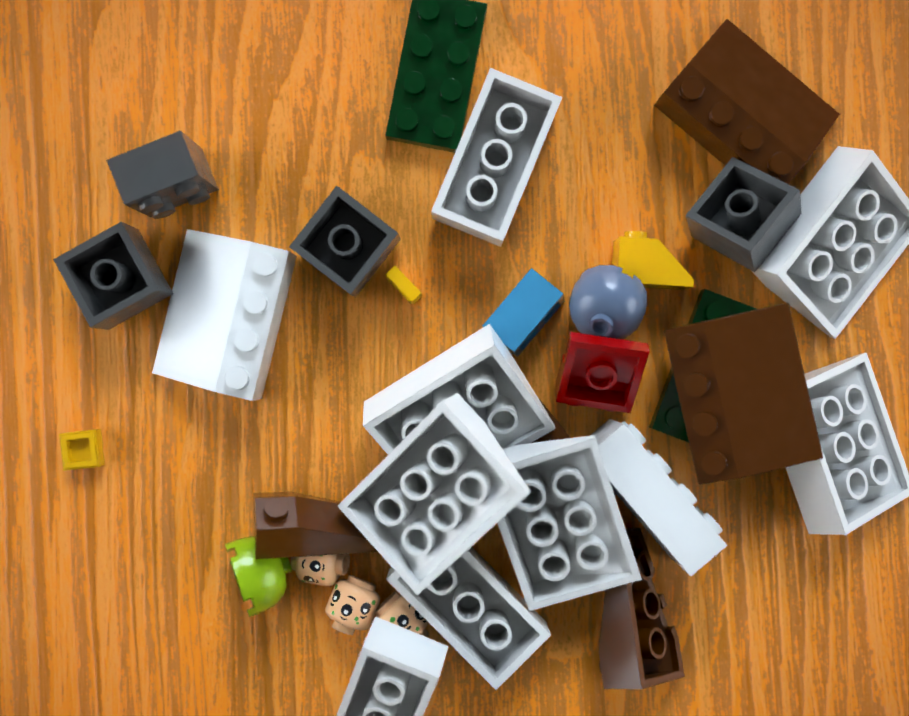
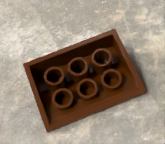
(747, 106)
(743, 394)

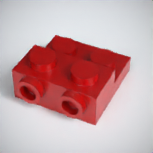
(601, 372)

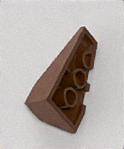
(303, 526)
(634, 635)

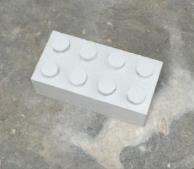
(495, 157)
(657, 500)
(479, 616)
(393, 673)

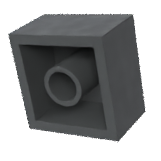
(163, 175)
(744, 213)
(345, 241)
(113, 276)

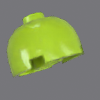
(258, 578)

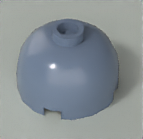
(607, 302)

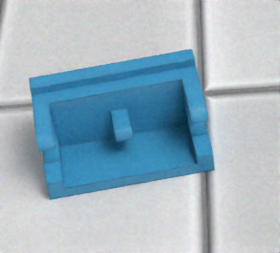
(525, 311)

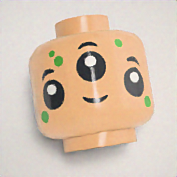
(320, 569)
(352, 604)
(401, 613)

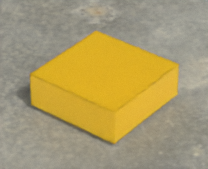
(403, 285)
(81, 449)

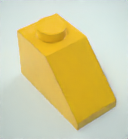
(649, 262)

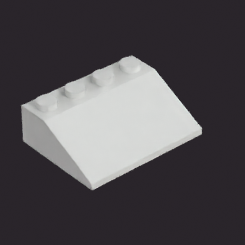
(842, 241)
(224, 314)
(481, 374)
(861, 456)
(435, 493)
(569, 528)

